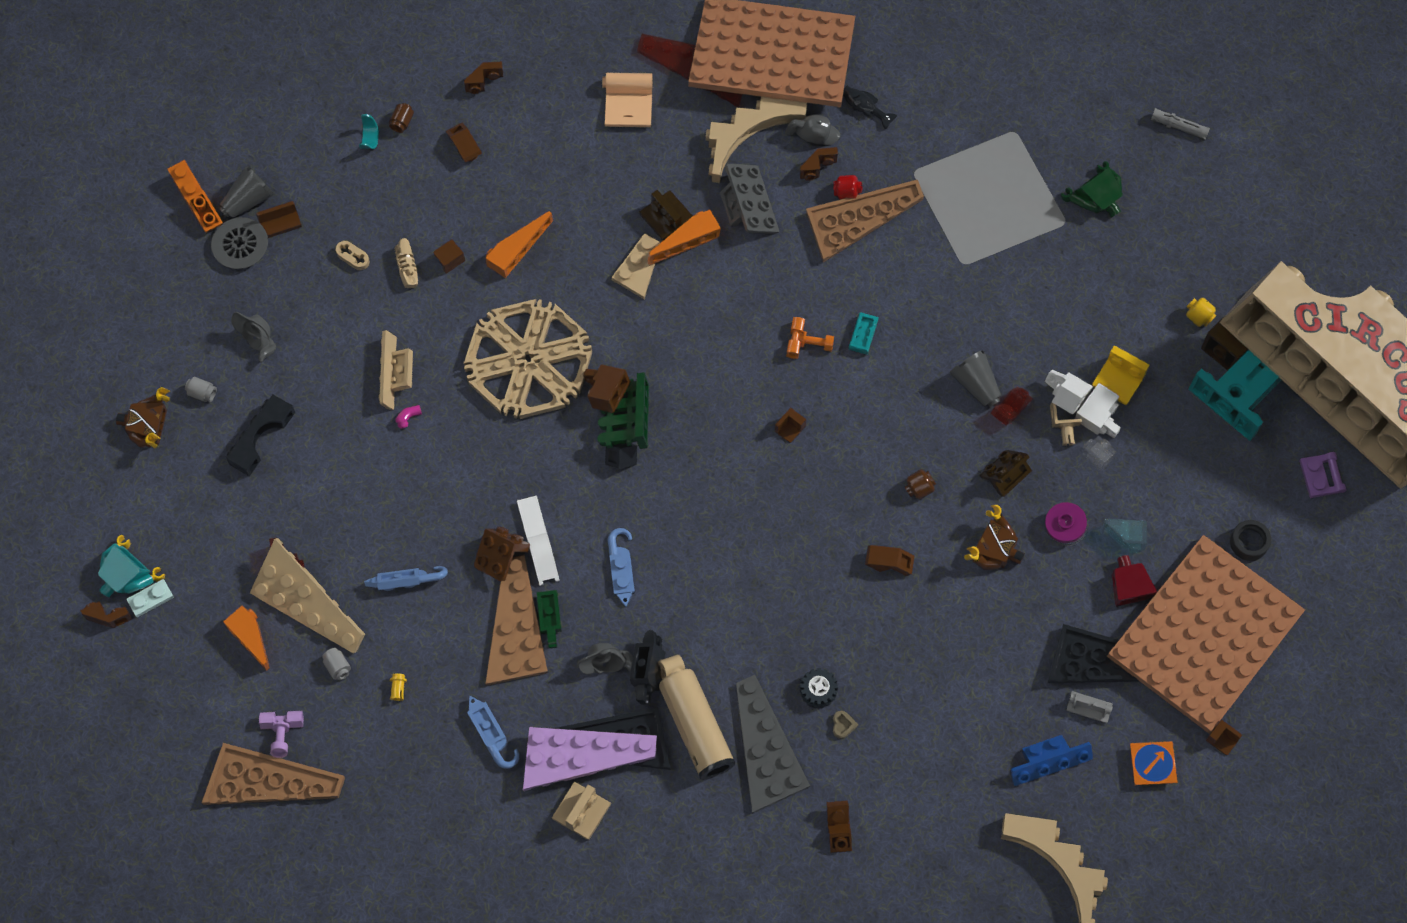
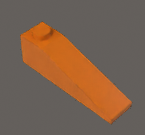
(693, 233)
(513, 248)

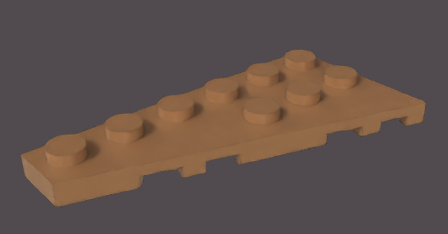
(849, 220)
(516, 635)
(257, 777)

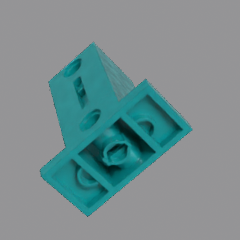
(1237, 392)

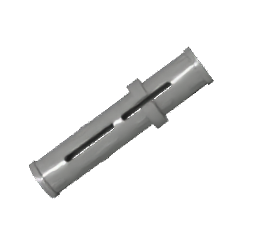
(1180, 123)

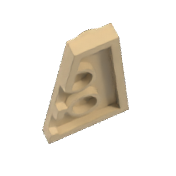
(634, 271)

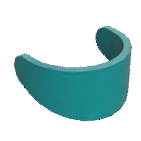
(370, 132)

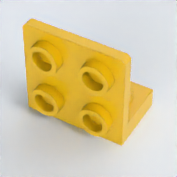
(1122, 374)

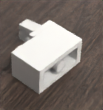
(1068, 390)
(1097, 411)

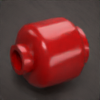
(847, 187)

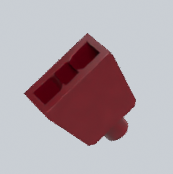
(1131, 582)

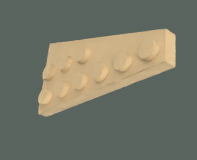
(299, 595)

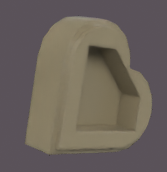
(843, 724)

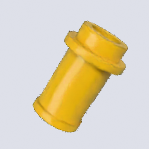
(397, 688)

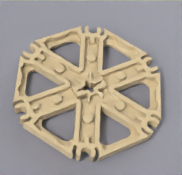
(533, 345)

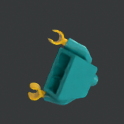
(124, 571)

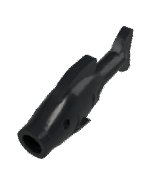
(865, 103)

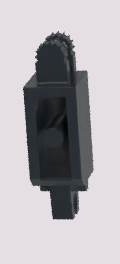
(645, 669)

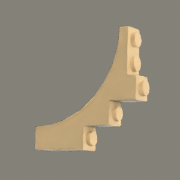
(725, 137)
(1041, 837)

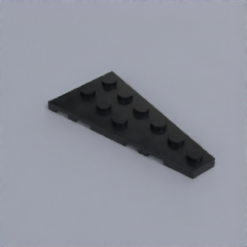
(640, 722)

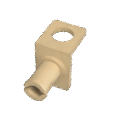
(1065, 425)

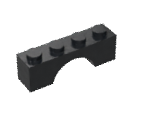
(274, 414)

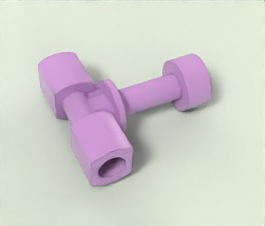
(280, 725)

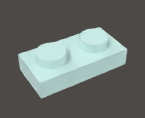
(150, 598)

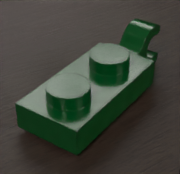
(549, 615)

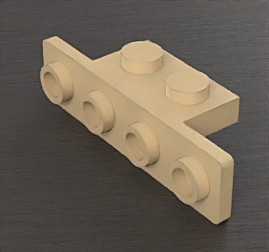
(395, 369)

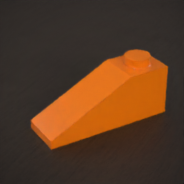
(247, 631)

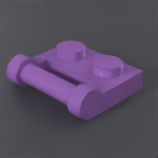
(1316, 477)

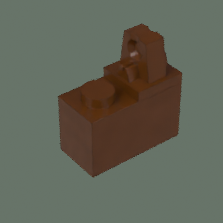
(608, 387)

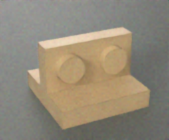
(581, 810)

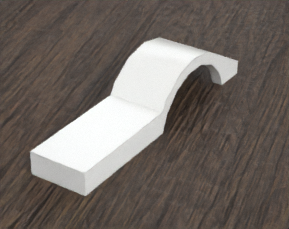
(538, 539)

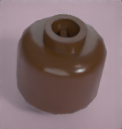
(920, 484)

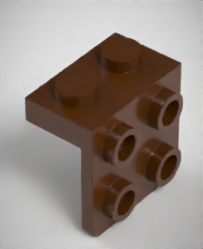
(497, 552)

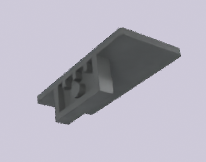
(747, 200)

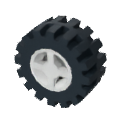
(821, 681)

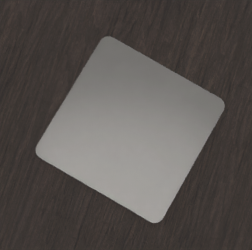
(989, 198)

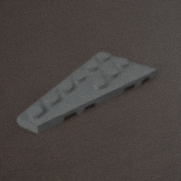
(769, 758)

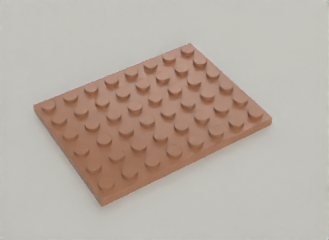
(772, 51)
(1206, 633)

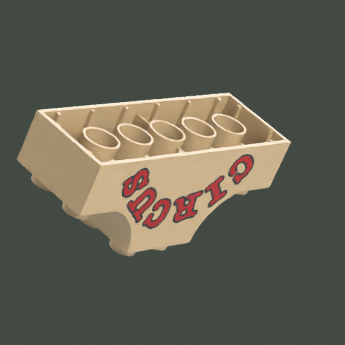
(1337, 356)

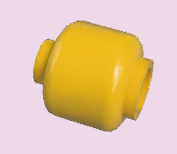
(1200, 312)

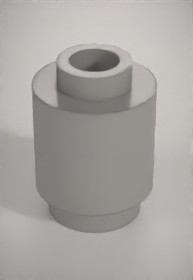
(200, 389)
(336, 664)

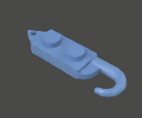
(621, 567)
(405, 578)
(490, 732)

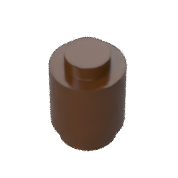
(401, 117)

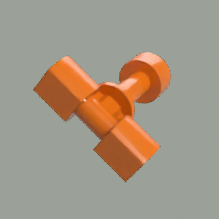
(799, 339)

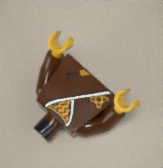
(145, 419)
(996, 544)

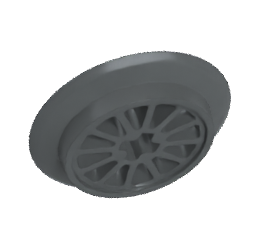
(237, 225)

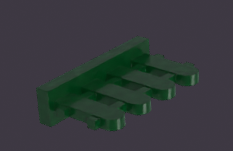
(639, 419)

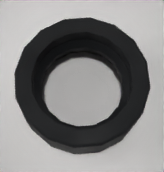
(1246, 554)

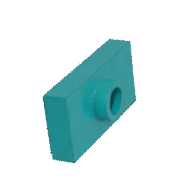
(863, 333)

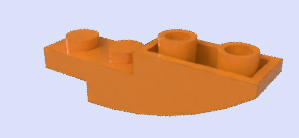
(195, 196)

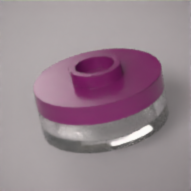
(1066, 524)

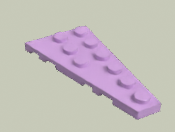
(571, 754)

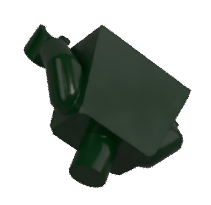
(1098, 192)

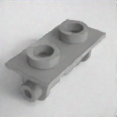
(1089, 707)

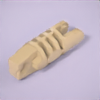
(406, 264)

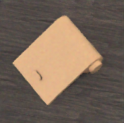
(628, 99)

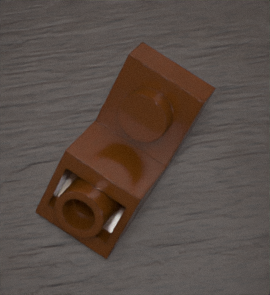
(475, 81)
(464, 142)
(811, 168)
(885, 558)
(96, 613)
(839, 826)

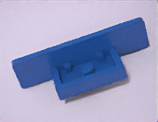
(1049, 758)

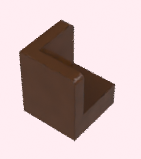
(449, 255)
(790, 425)
(1224, 737)

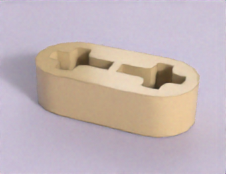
(355, 252)

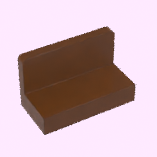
(279, 219)

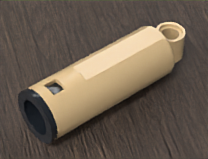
(694, 719)

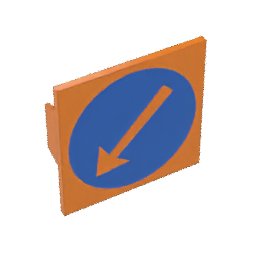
(1153, 763)

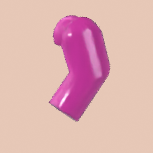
(405, 414)

